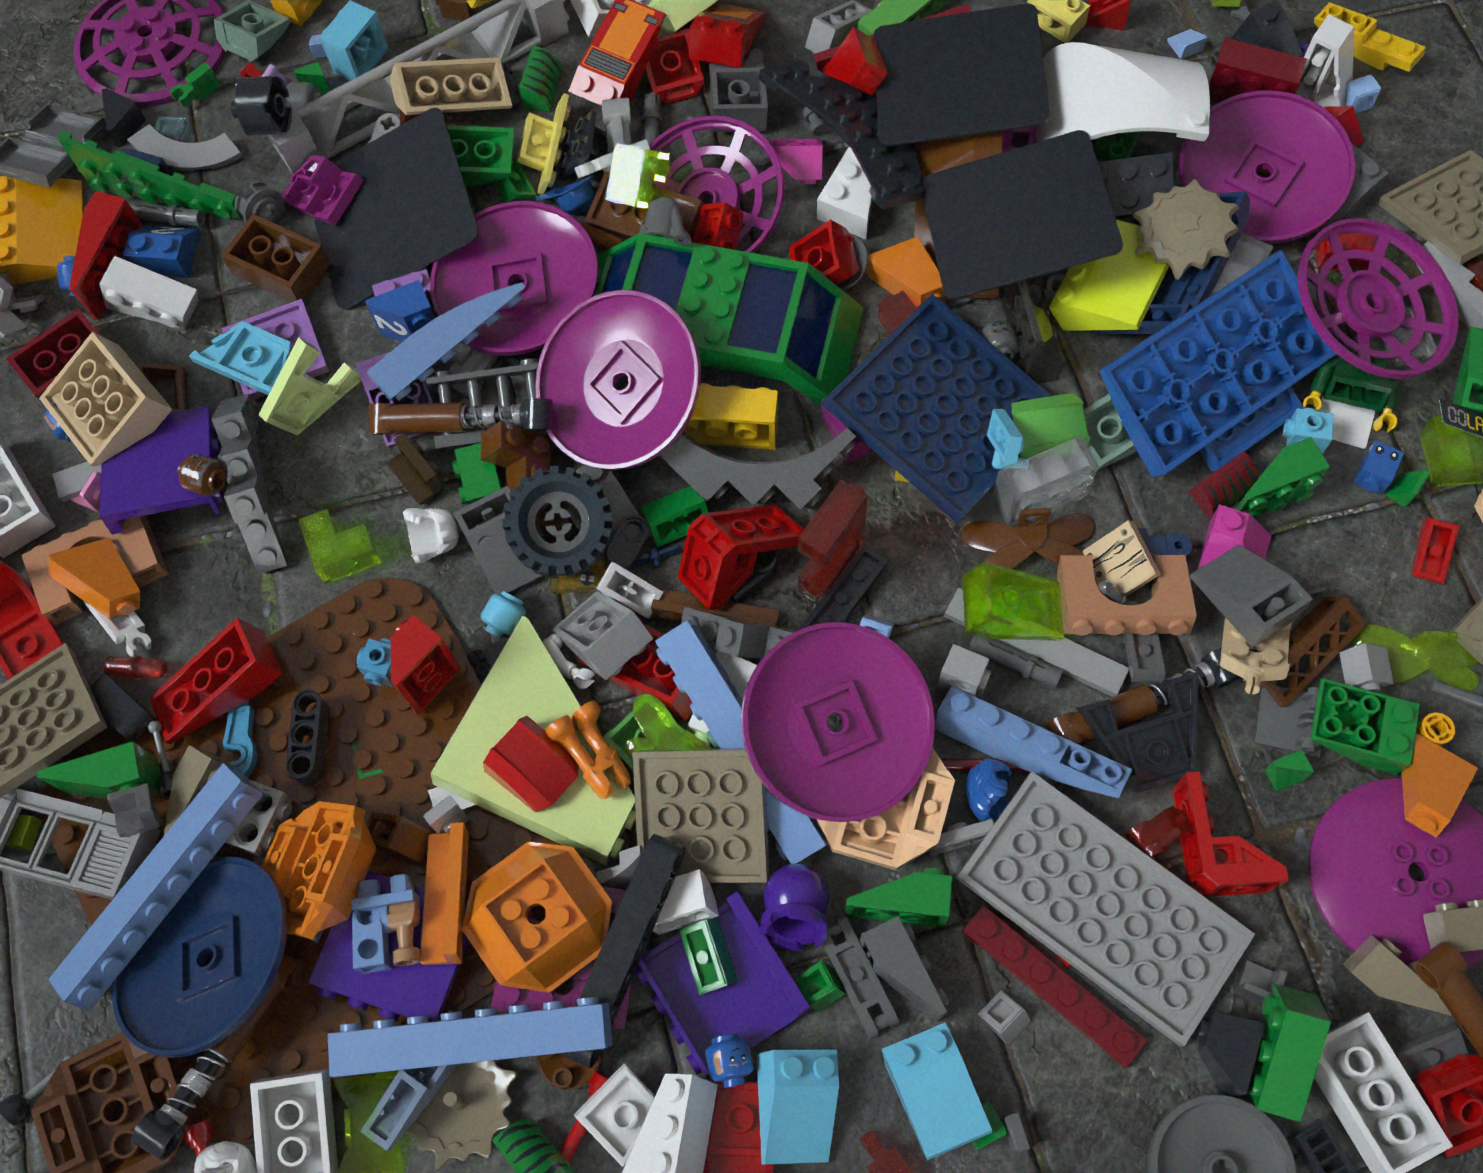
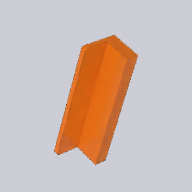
(445, 897)

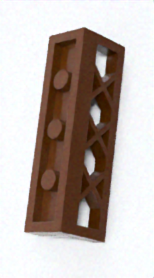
(672, 603)
(1307, 636)

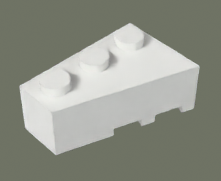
(1328, 64)
(675, 1127)

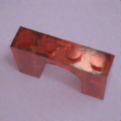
(832, 538)

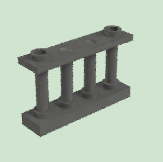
(444, 379)

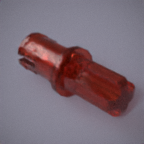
(135, 667)

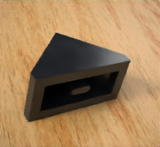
(121, 116)

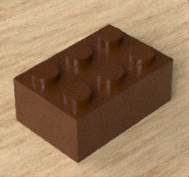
(276, 259)

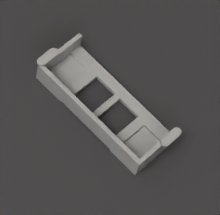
(103, 858)

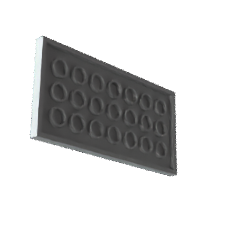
(1106, 908)

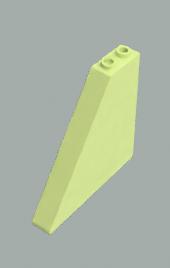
(531, 685)

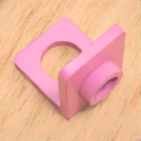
(90, 494)

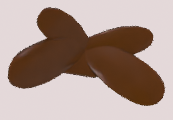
(1015, 544)

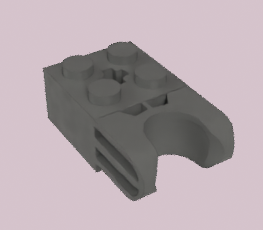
(739, 92)

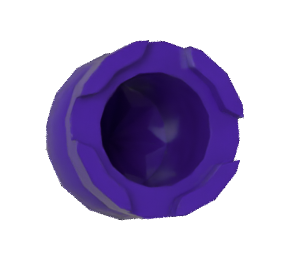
(795, 908)

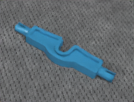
(239, 738)

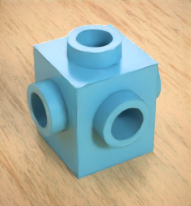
(1307, 424)

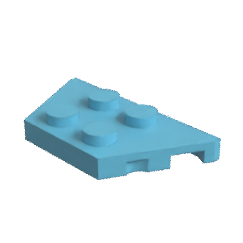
(246, 356)

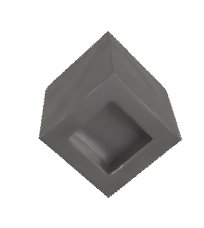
(134, 810)
(1257, 982)

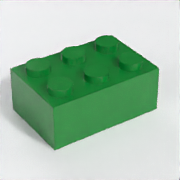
(1288, 1051)

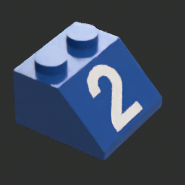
(163, 249)
(401, 311)

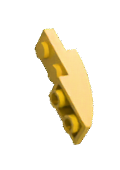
(1374, 45)

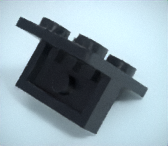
(583, 145)

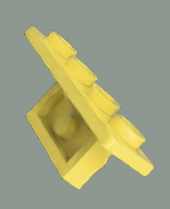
(541, 142)

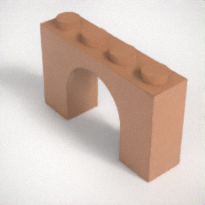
(137, 550)
(1090, 612)

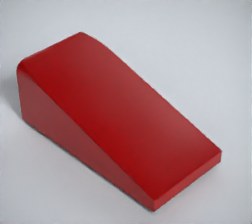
(1434, 550)

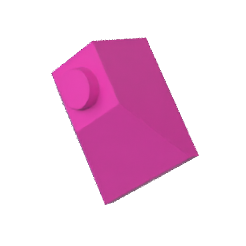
(800, 158)
(1230, 528)

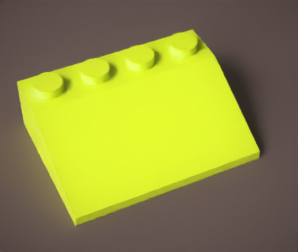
(1110, 290)

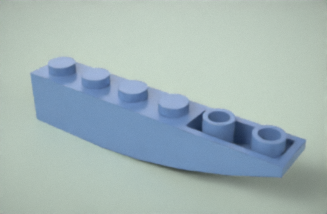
(437, 340)
(1027, 745)

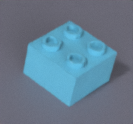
(354, 41)

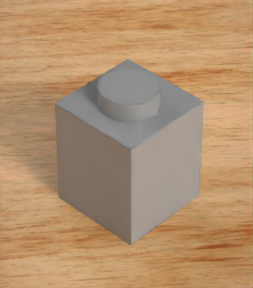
(1367, 667)

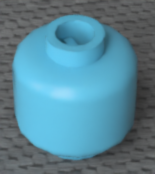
(502, 613)

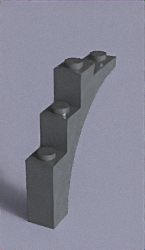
(710, 471)
(246, 492)
(736, 635)

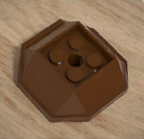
(80, 1103)

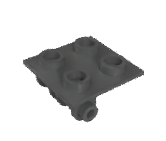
(1287, 726)

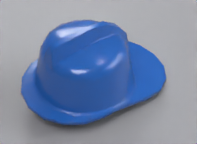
(572, 198)

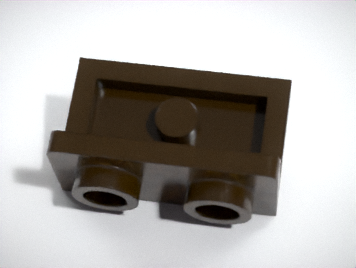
(414, 472)

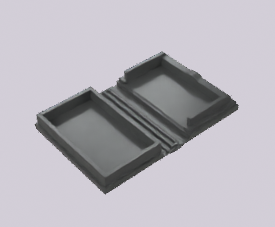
(38, 153)

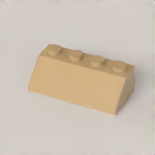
(450, 85)

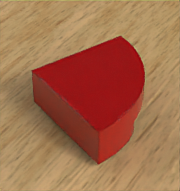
(250, 71)

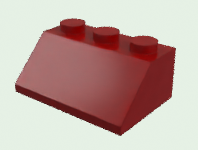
(420, 663)

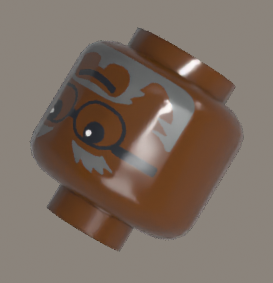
(201, 475)

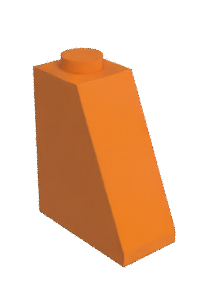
(906, 269)
(97, 577)
(1434, 785)

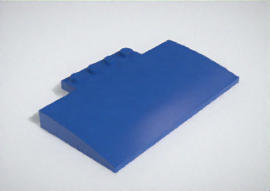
(1218, 371)

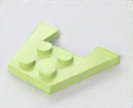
(300, 399)

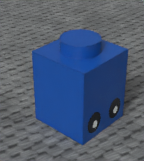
(1378, 467)

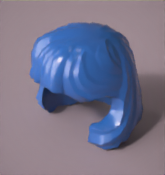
(986, 787)

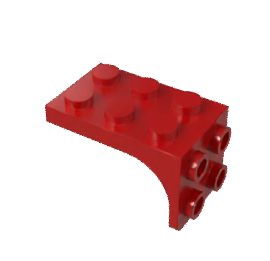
(23, 629)
(735, 1132)

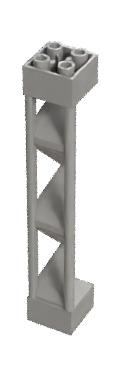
(492, 39)

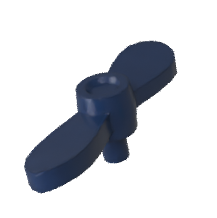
(654, 556)

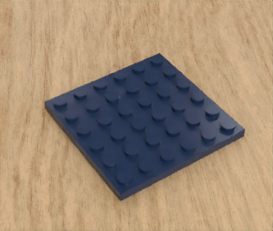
(930, 402)

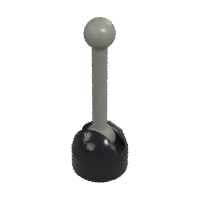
(164, 780)
(17, 1106)

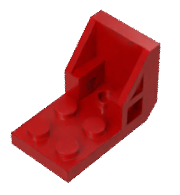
(715, 540)
(1220, 863)

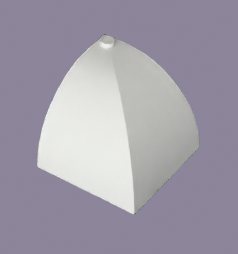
(1123, 92)

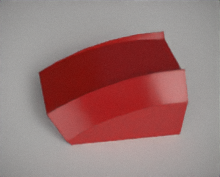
(671, 70)
(828, 250)
(531, 765)
(1456, 1100)

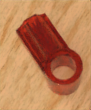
(1155, 834)

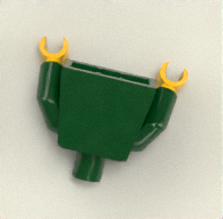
(1352, 386)

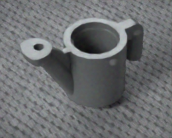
(665, 220)

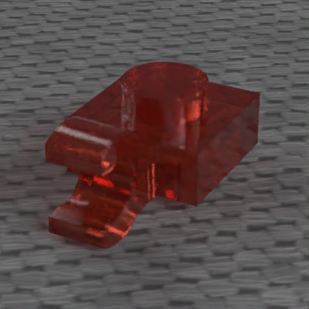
(884, 1161)

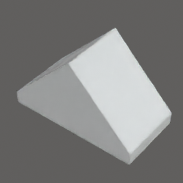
(628, 590)

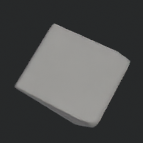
(1005, 1017)

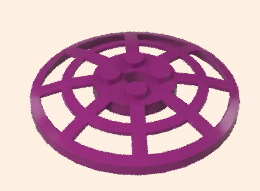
(146, 49)
(718, 181)
(1385, 298)

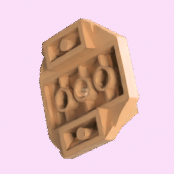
(904, 829)

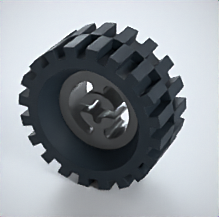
(554, 490)

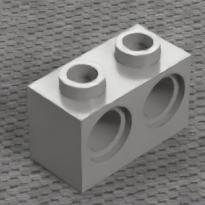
(965, 672)
(265, 822)

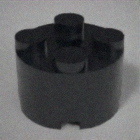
(262, 105)

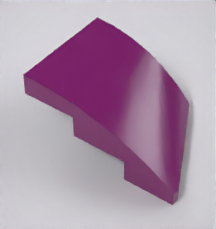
(321, 190)

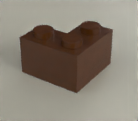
(515, 450)

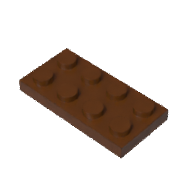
(627, 219)

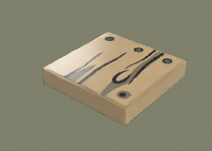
(1123, 559)

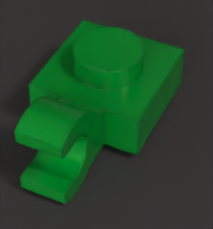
(199, 85)

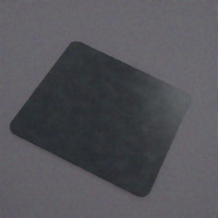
(961, 75)
(403, 213)
(1019, 215)

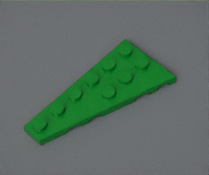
(141, 180)

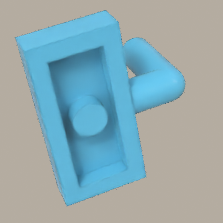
(1005, 439)

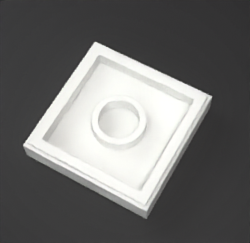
(617, 1113)

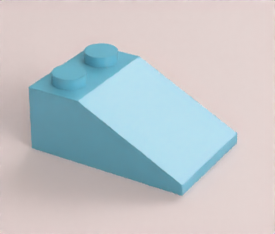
(936, 1091)
(797, 1105)

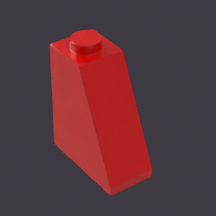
(858, 63)

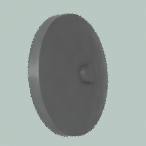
(1218, 1137)

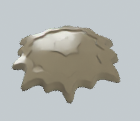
(1186, 227)
(465, 1112)

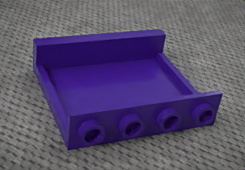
(145, 474)
(397, 992)
(753, 1007)

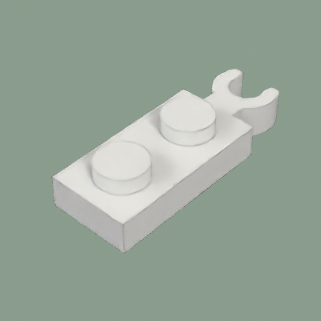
(603, 162)
(124, 628)

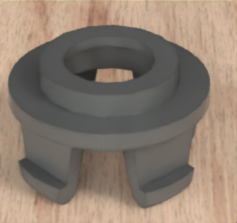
(262, 196)

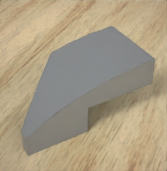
(621, 875)

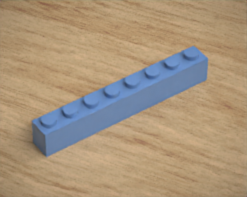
(720, 707)
(154, 888)
(470, 1039)

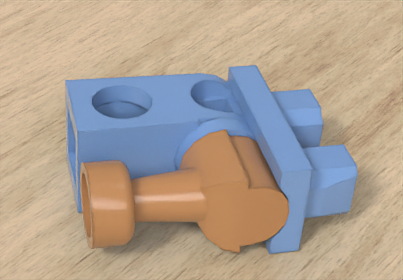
(382, 914)

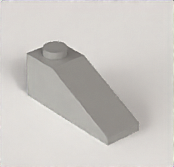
(834, 25)

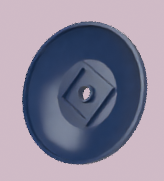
(168, 995)

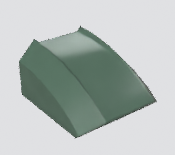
(250, 29)
(1108, 435)

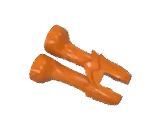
(606, 757)

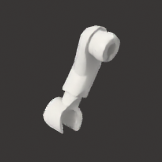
(580, 677)

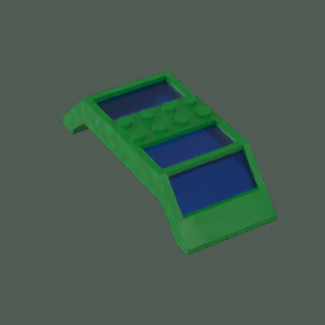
(745, 308)

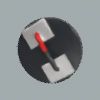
(587, 578)

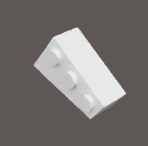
(847, 197)
(147, 294)

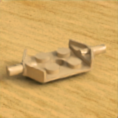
(1254, 667)

